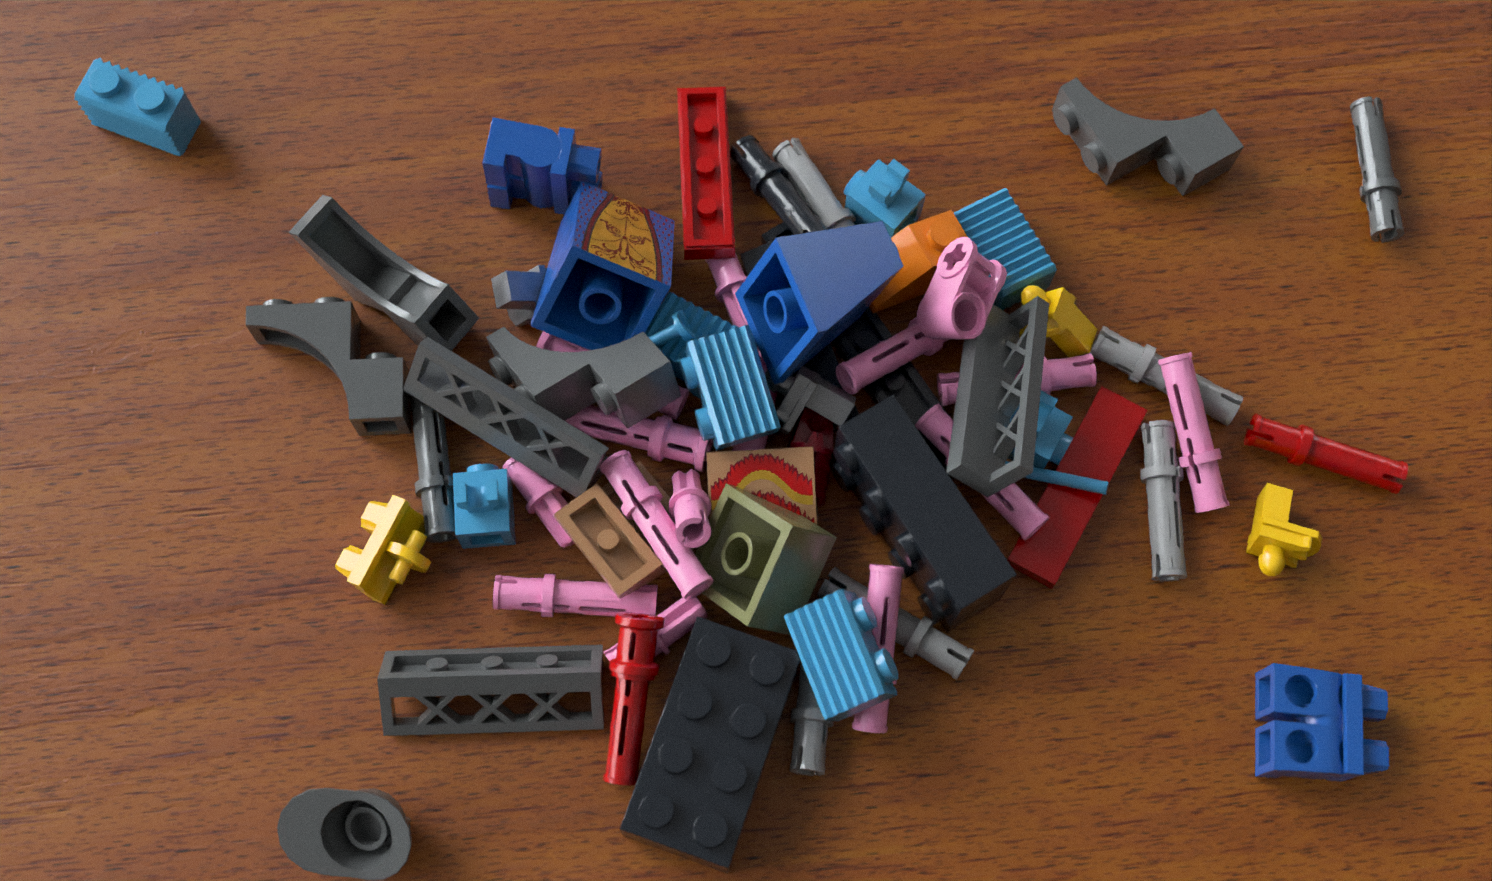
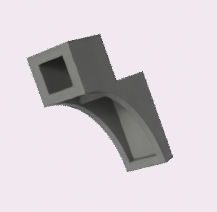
(1117, 143)
(381, 277)
(333, 335)
(622, 378)

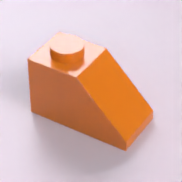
(919, 251)

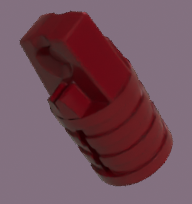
(816, 432)

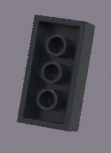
(919, 515)
(711, 745)

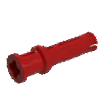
(633, 671)

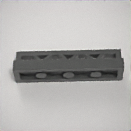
(990, 395)
(505, 418)
(489, 673)

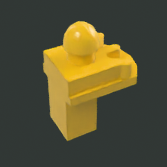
(1065, 323)
(1274, 537)

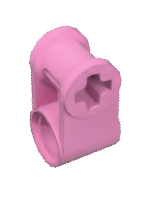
(960, 295)

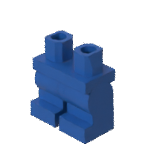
(537, 165)
(1326, 726)

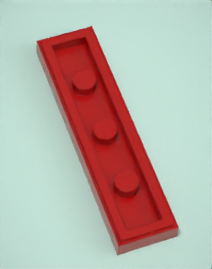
(705, 173)
(1091, 454)

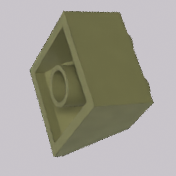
(762, 559)

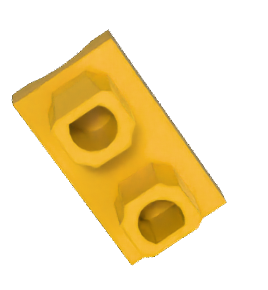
(389, 551)

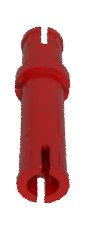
(1303, 446)

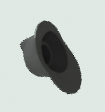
(346, 833)

